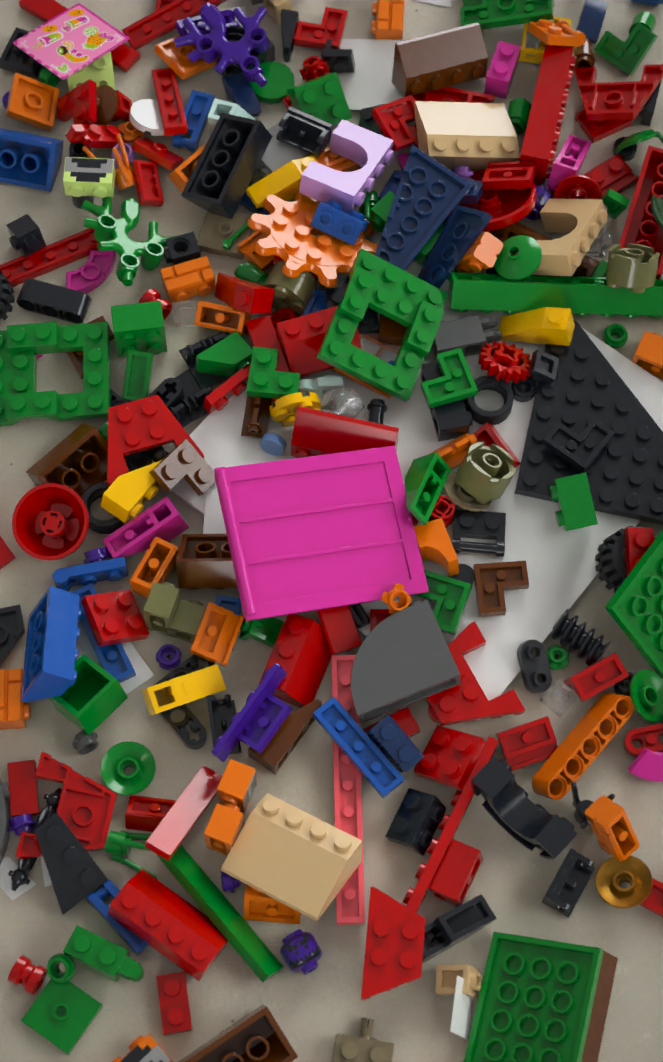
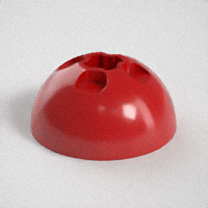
(42, 512)

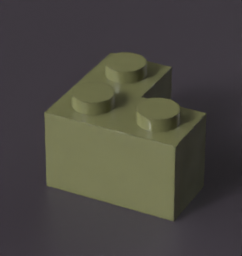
(170, 614)

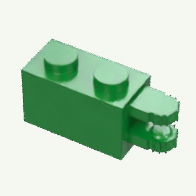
(102, 956)

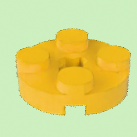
(287, 407)

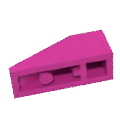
(569, 160)
(159, 521)

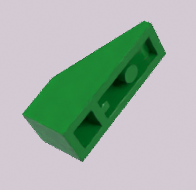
(424, 484)

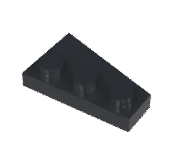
(68, 863)

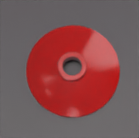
(587, 188)

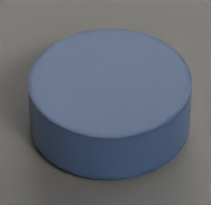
(273, 444)

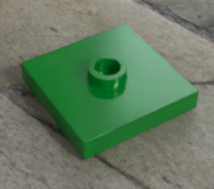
(62, 1014)

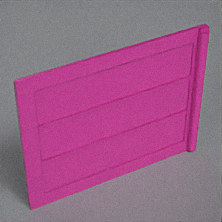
(319, 531)

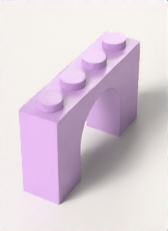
(349, 188)

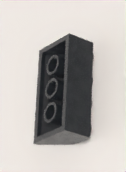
(227, 164)

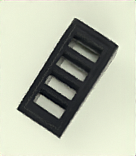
(289, 24)

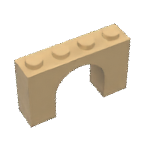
(574, 216)

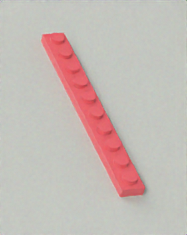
(347, 798)

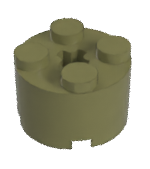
(632, 267)
(290, 292)
(485, 472)

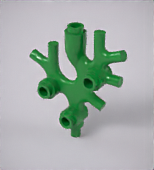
(113, 235)

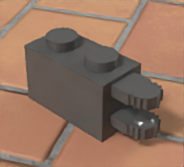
(465, 334)

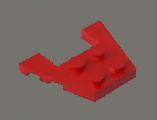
(616, 99)
(137, 428)
(467, 700)
(82, 806)

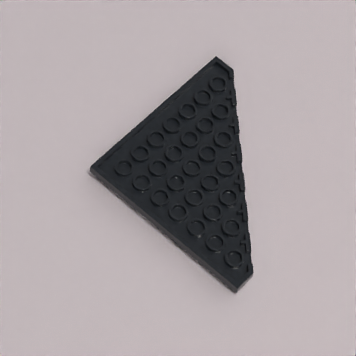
(629, 470)

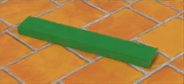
(223, 914)

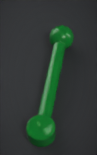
(227, 243)

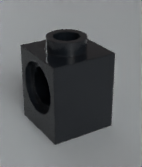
(184, 242)

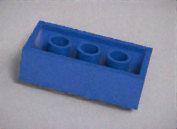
(29, 159)
(51, 646)

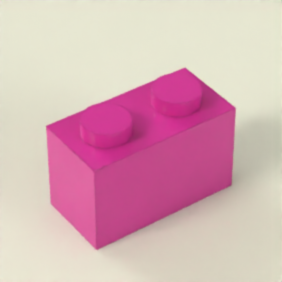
(502, 69)

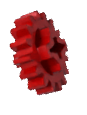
(505, 361)

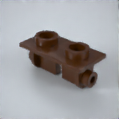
(256, 416)

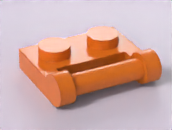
(556, 33)

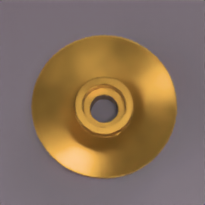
(614, 873)

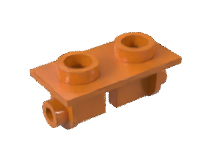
(455, 451)

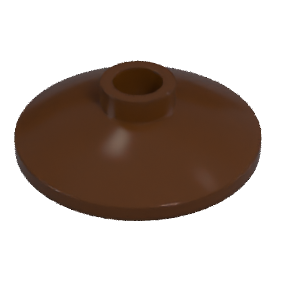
(106, 104)

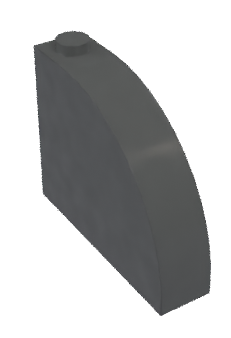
(401, 663)

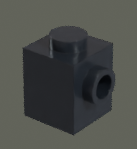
(25, 235)

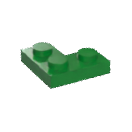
(626, 54)
(265, 380)
(454, 384)
(450, 600)

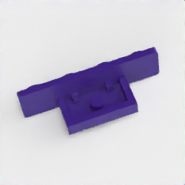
(258, 718)

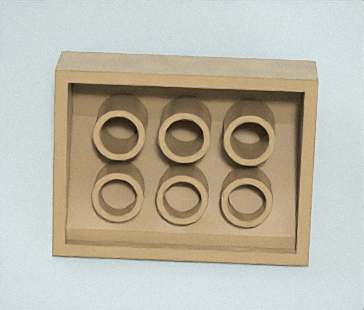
(466, 133)
(293, 856)

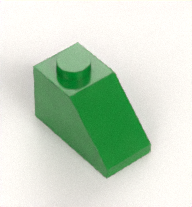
(225, 357)

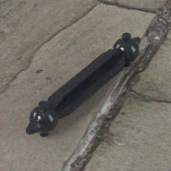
(19, 876)

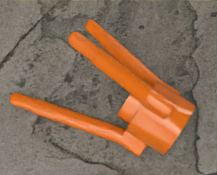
(123, 174)

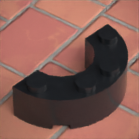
(518, 814)

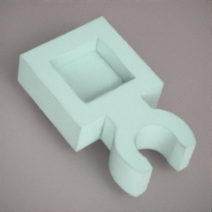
(320, 386)

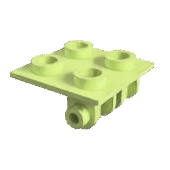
(98, 71)

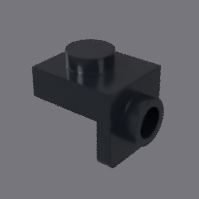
(338, 59)

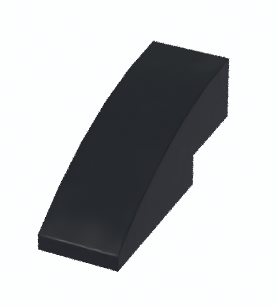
(456, 926)

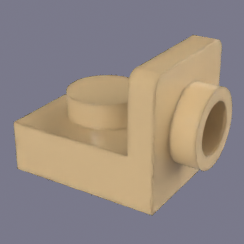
(447, 975)

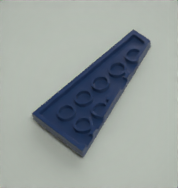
(419, 208)

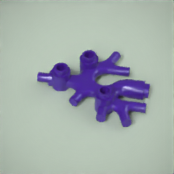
(231, 52)

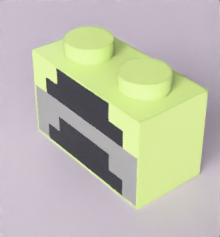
(89, 177)

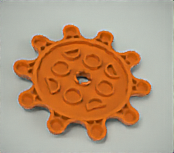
(292, 238)

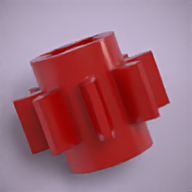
(313, 68)

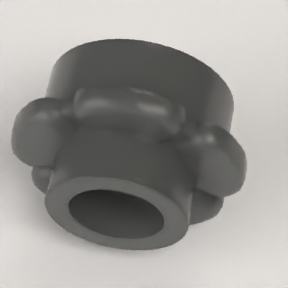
(85, 743)

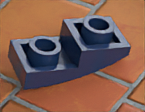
(592, 19)
(241, 93)

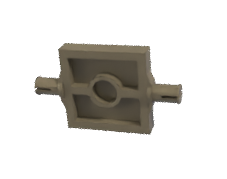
(362, 1047)

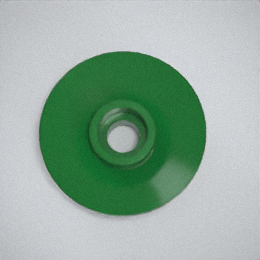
(522, 264)
(647, 695)
(121, 757)

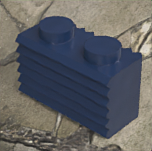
(395, 744)

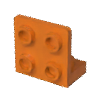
(264, 908)

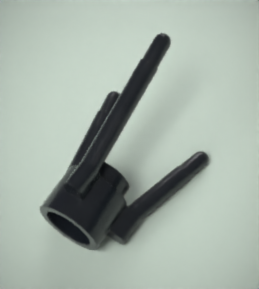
(581, 806)

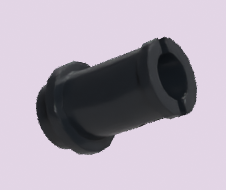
(376, 410)

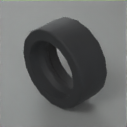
(491, 417)
(100, 526)

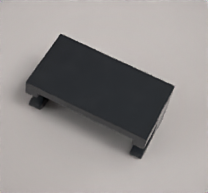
(304, 132)
(220, 716)
(569, 883)

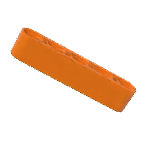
(582, 745)

